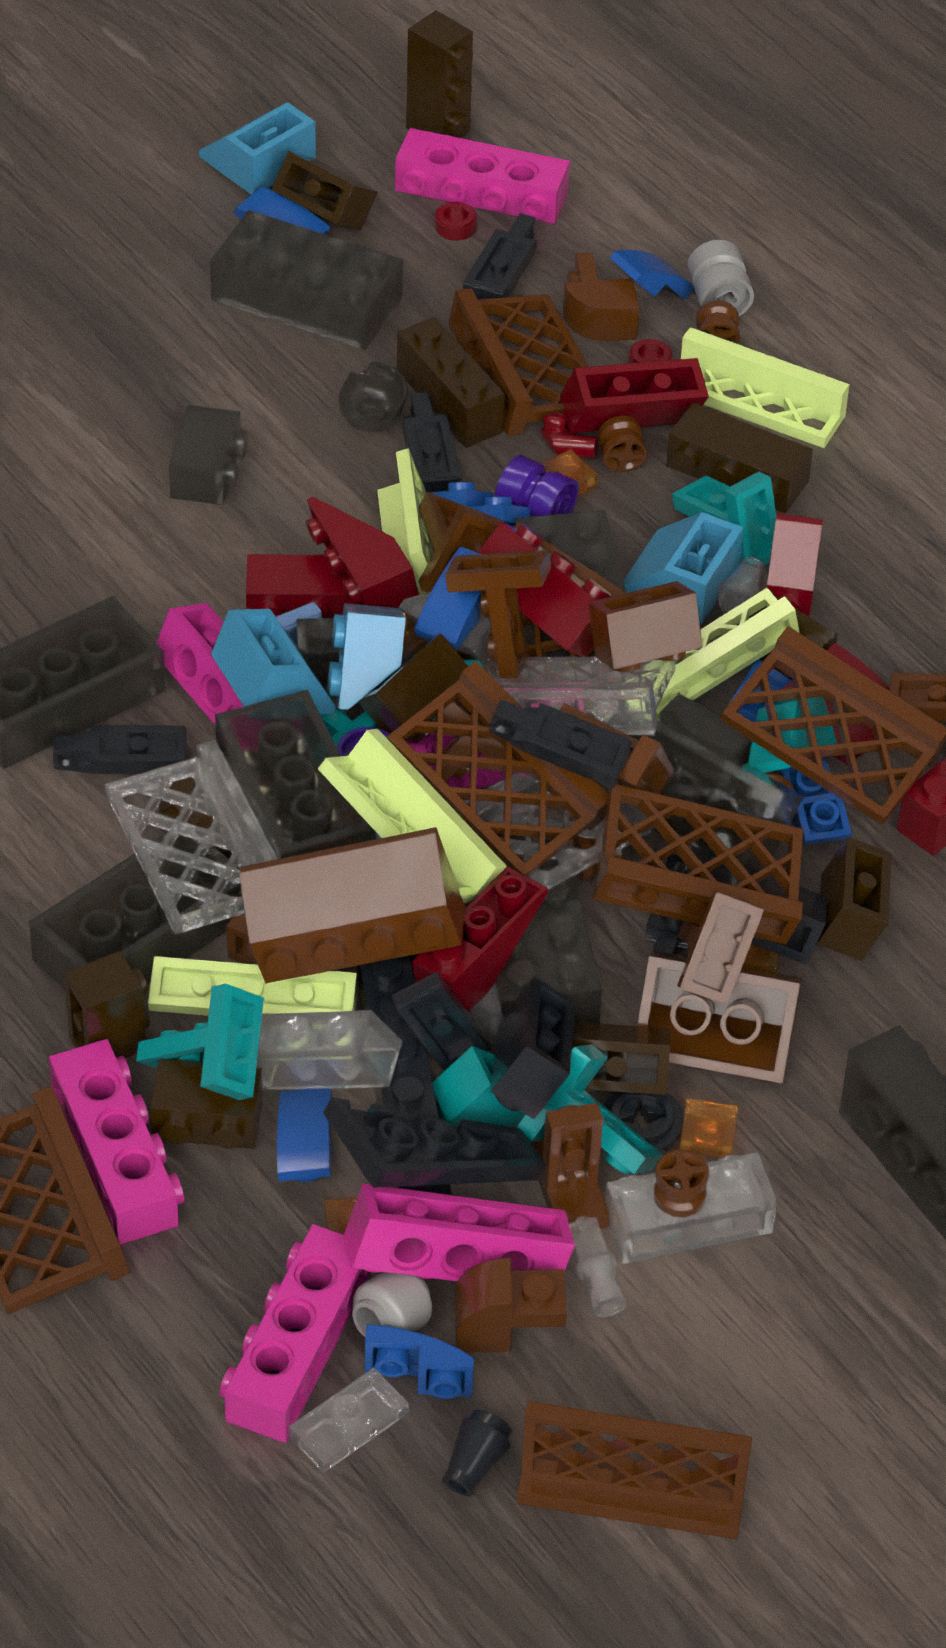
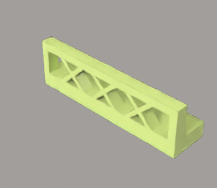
(767, 382)
(402, 515)
(736, 647)
(401, 801)
(187, 983)

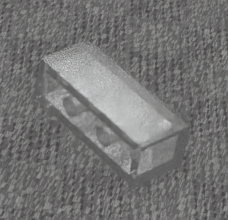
(326, 1050)
(736, 1208)

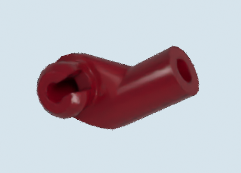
(561, 439)

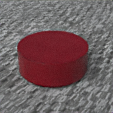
(455, 221)
(649, 351)

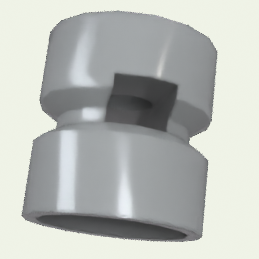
(720, 275)

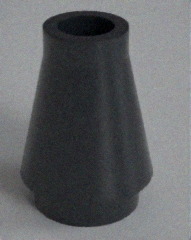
(477, 1449)

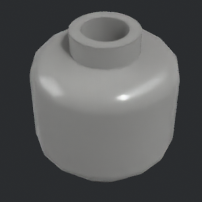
(392, 1302)

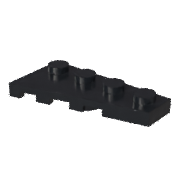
(430, 1150)

